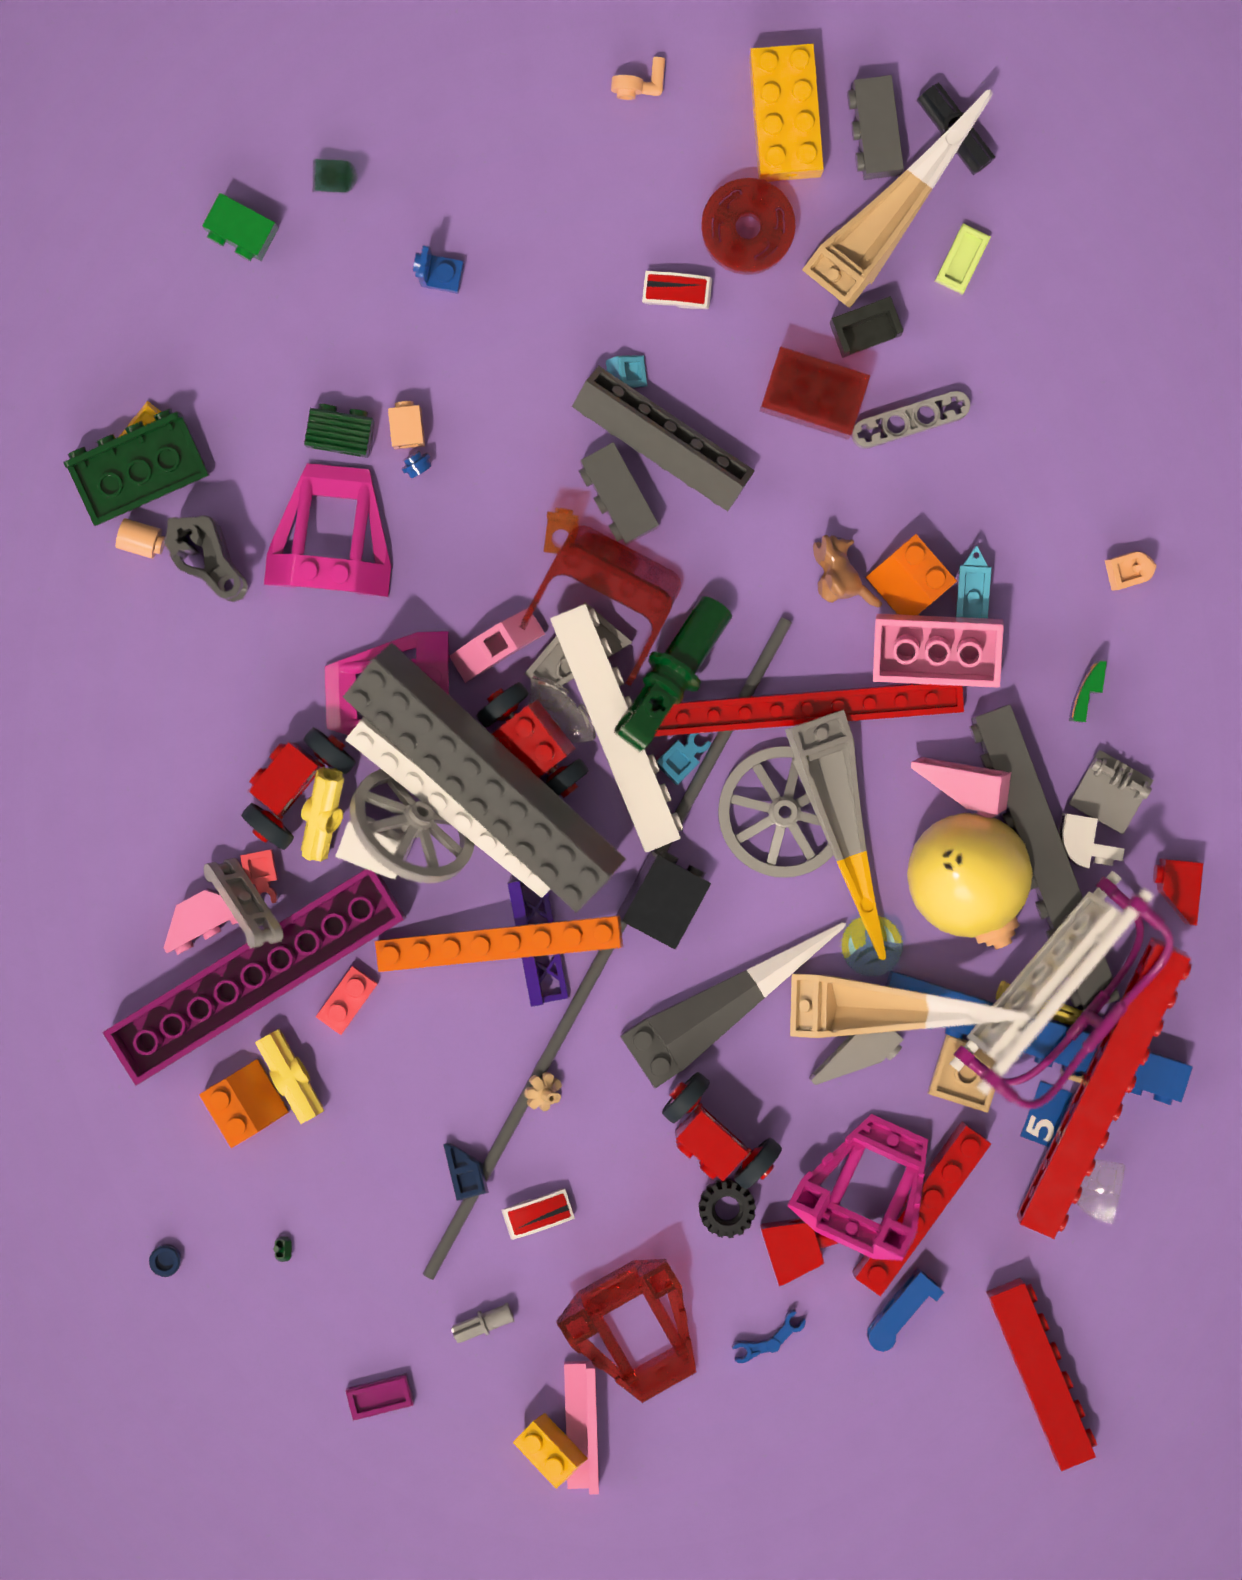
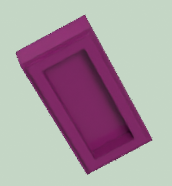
(379, 1396)

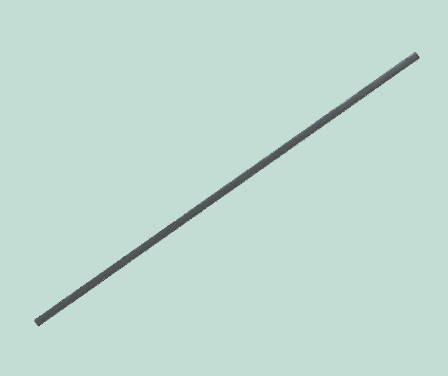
(598, 965)

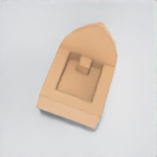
(1129, 569)

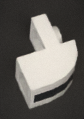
(1078, 841)

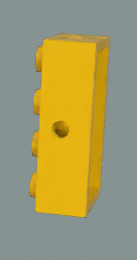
(786, 112)

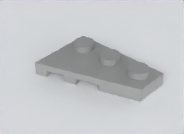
(553, 663)

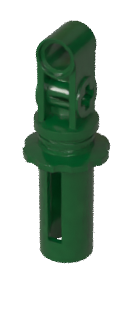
(673, 672)

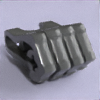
(217, 560)

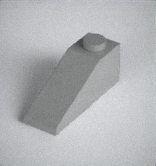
(858, 1053)

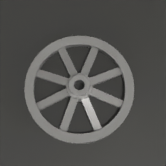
(416, 821)
(733, 841)

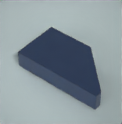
(465, 1172)

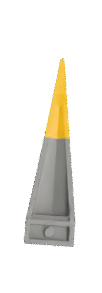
(829, 774)

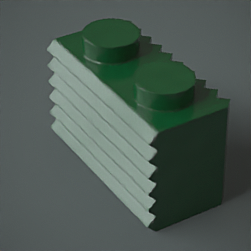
(339, 431)

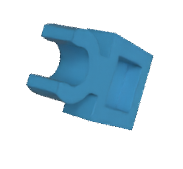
(680, 759)

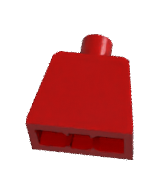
(793, 1248)

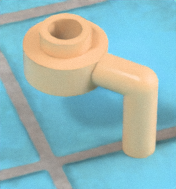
(629, 86)

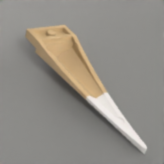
(865, 243)
(845, 1007)

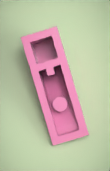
(969, 785)

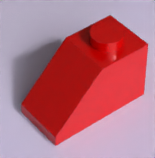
(1180, 886)

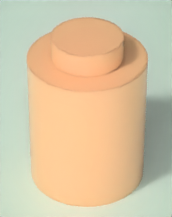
(140, 538)

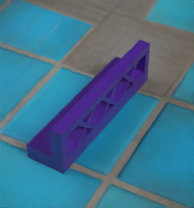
(530, 963)

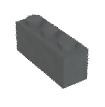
(876, 127)
(618, 494)

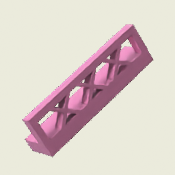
(582, 1421)

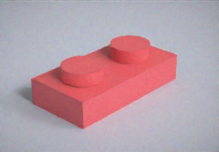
(346, 1000)

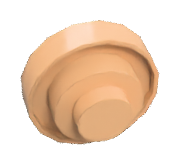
(1001, 937)

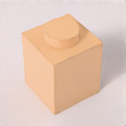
(406, 425)

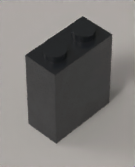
(664, 898)

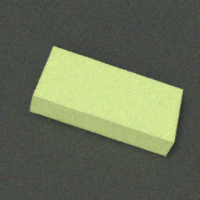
(962, 259)

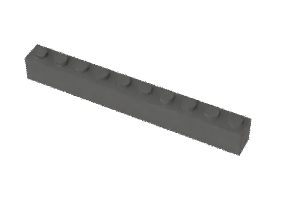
(1033, 822)

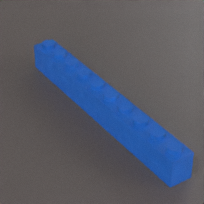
(1159, 1074)

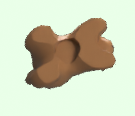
(839, 576)

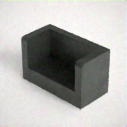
(866, 327)

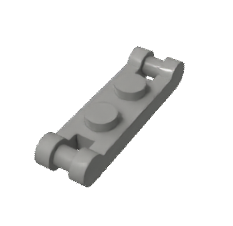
(244, 902)

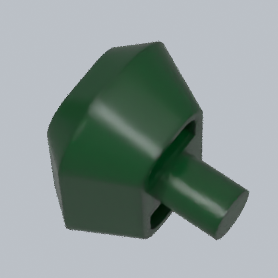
(283, 1249)

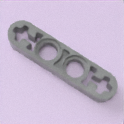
(910, 419)

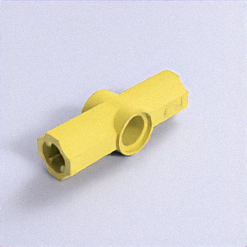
(322, 814)
(290, 1076)

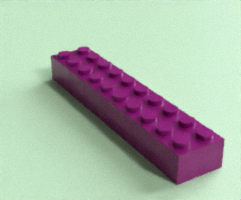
(253, 976)

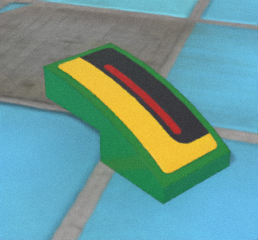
(1091, 683)

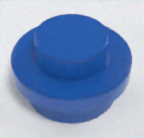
(416, 464)

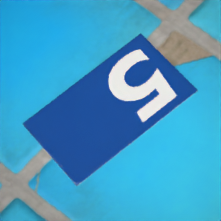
(1045, 1120)

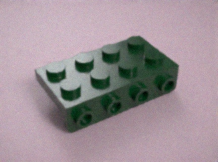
(136, 466)

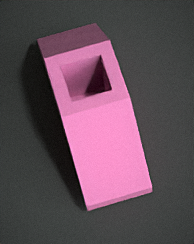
(495, 645)
(197, 917)

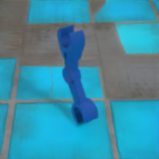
(772, 1344)

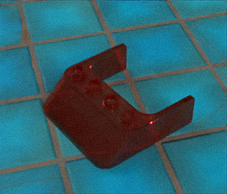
(618, 575)

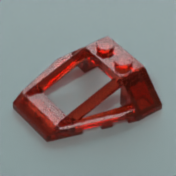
(585, 1318)

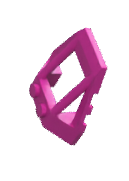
(323, 572)
(431, 658)
(822, 1210)

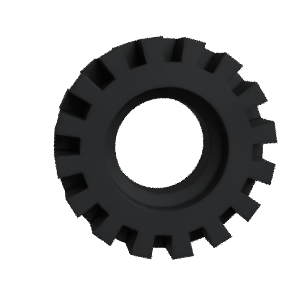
(726, 1227)

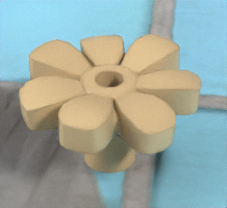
(543, 1091)

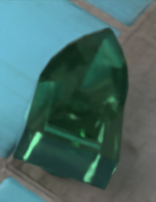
(333, 176)

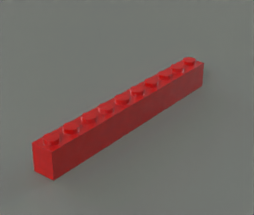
(1101, 1094)

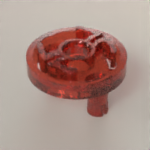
(758, 201)

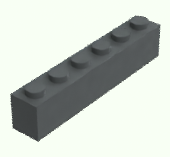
(662, 438)

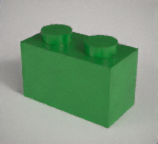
(239, 227)

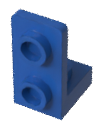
(437, 271)

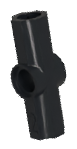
(943, 112)

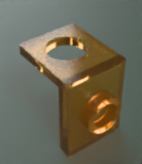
(558, 520)

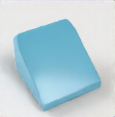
(629, 370)

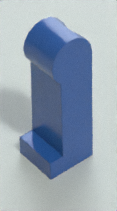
(901, 1308)

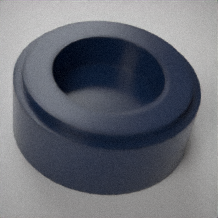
(165, 1260)

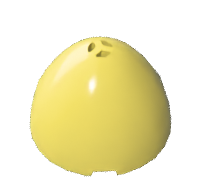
(981, 891)

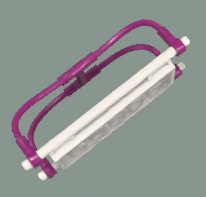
(1086, 925)

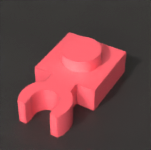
(261, 870)

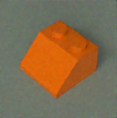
(911, 578)
(244, 1103)

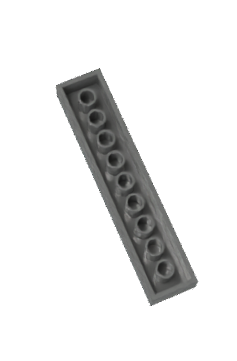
(483, 777)

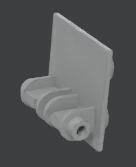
(1111, 792)

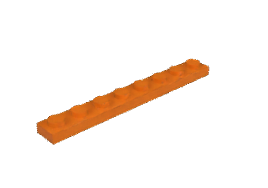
(499, 943)

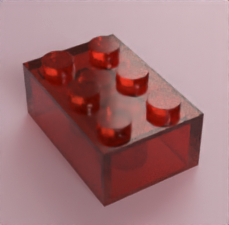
(814, 393)

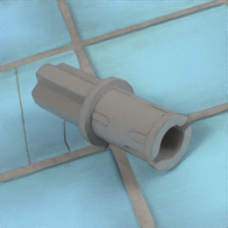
(483, 1323)

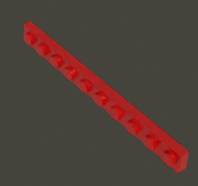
(802, 707)

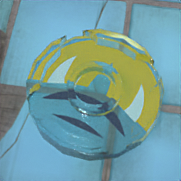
(860, 952)

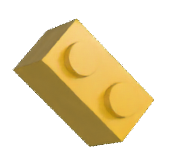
(550, 1450)

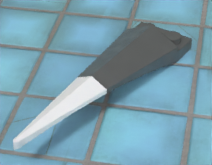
(682, 1032)

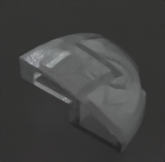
(572, 720)
(1102, 1190)

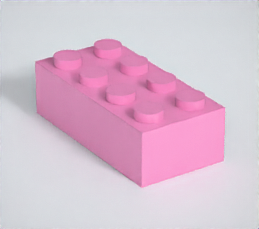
(938, 650)

